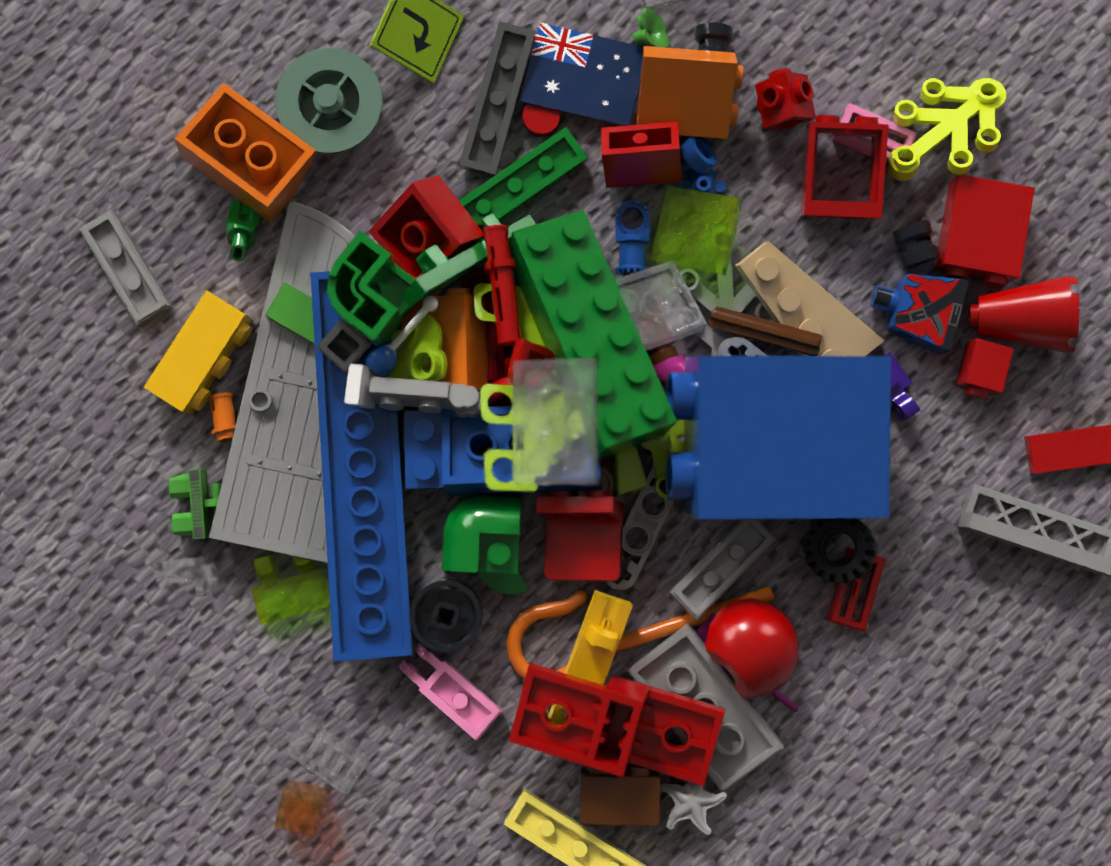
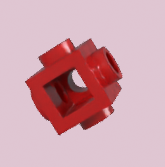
(785, 100)

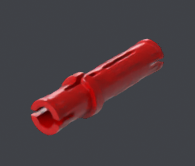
(501, 268)

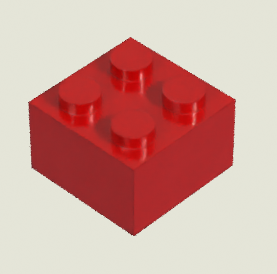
(424, 217)

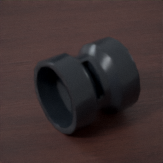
(713, 36)
(916, 244)

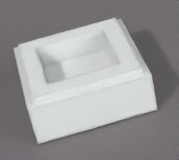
(358, 386)

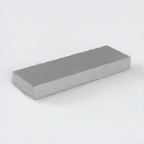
(125, 267)
(721, 566)

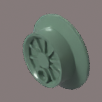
(329, 99)

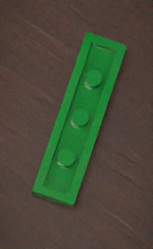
(526, 178)

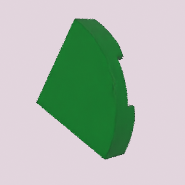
(504, 582)

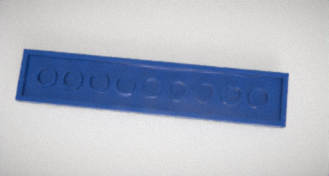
(360, 510)

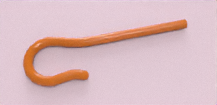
(627, 641)

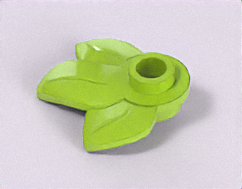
(419, 350)

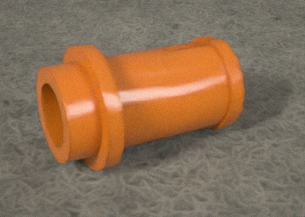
(223, 416)

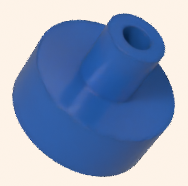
(697, 155)

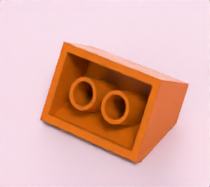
(245, 152)

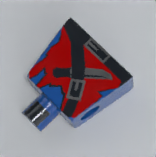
(923, 309)

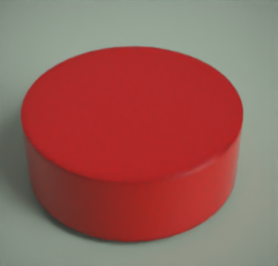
(540, 120)

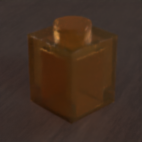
(301, 807)

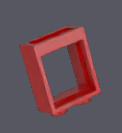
(862, 127)

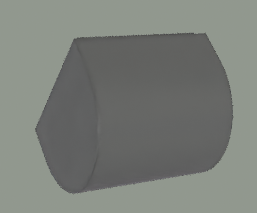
(344, 346)

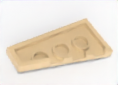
(802, 303)

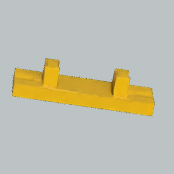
(596, 643)

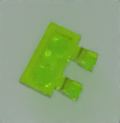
(292, 595)

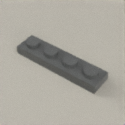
(497, 99)

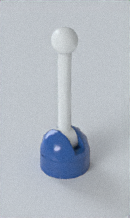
(384, 358)

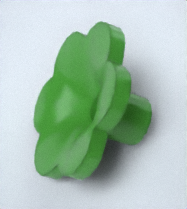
(651, 30)

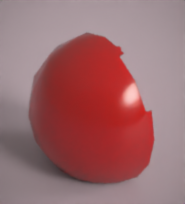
(754, 645)

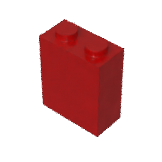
(984, 230)

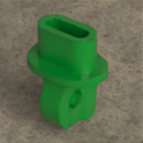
(241, 229)

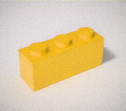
(199, 354)

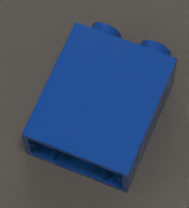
(782, 437)

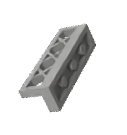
(1033, 542)

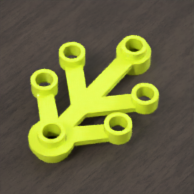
(948, 122)

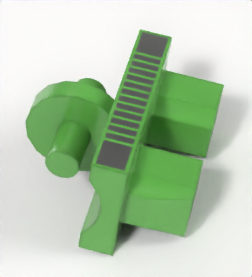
(194, 487)

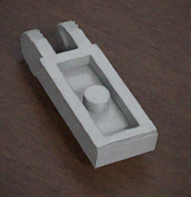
(426, 395)

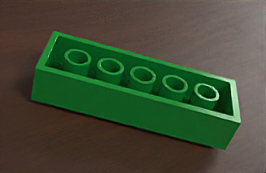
(586, 317)

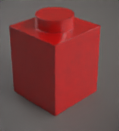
(983, 368)

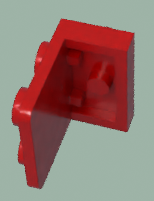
(582, 536)

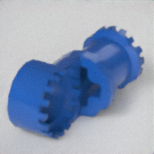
(632, 241)

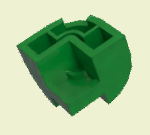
(368, 289)
(483, 535)

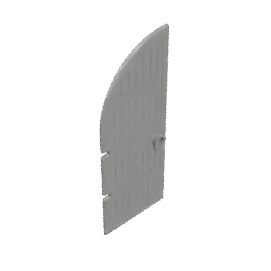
(274, 463)

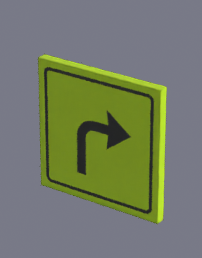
(417, 34)

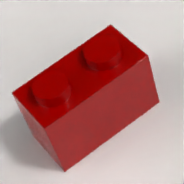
(641, 154)

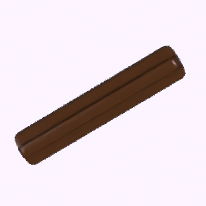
(765, 331)

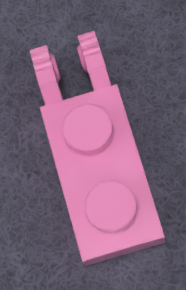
(453, 693)

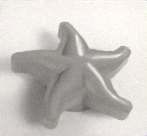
(691, 804)

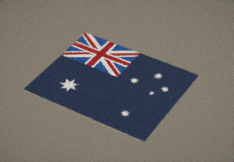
(583, 74)

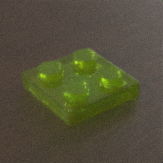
(696, 230)

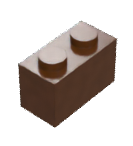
(620, 800)

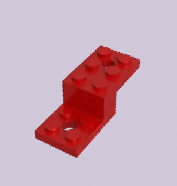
(616, 724)

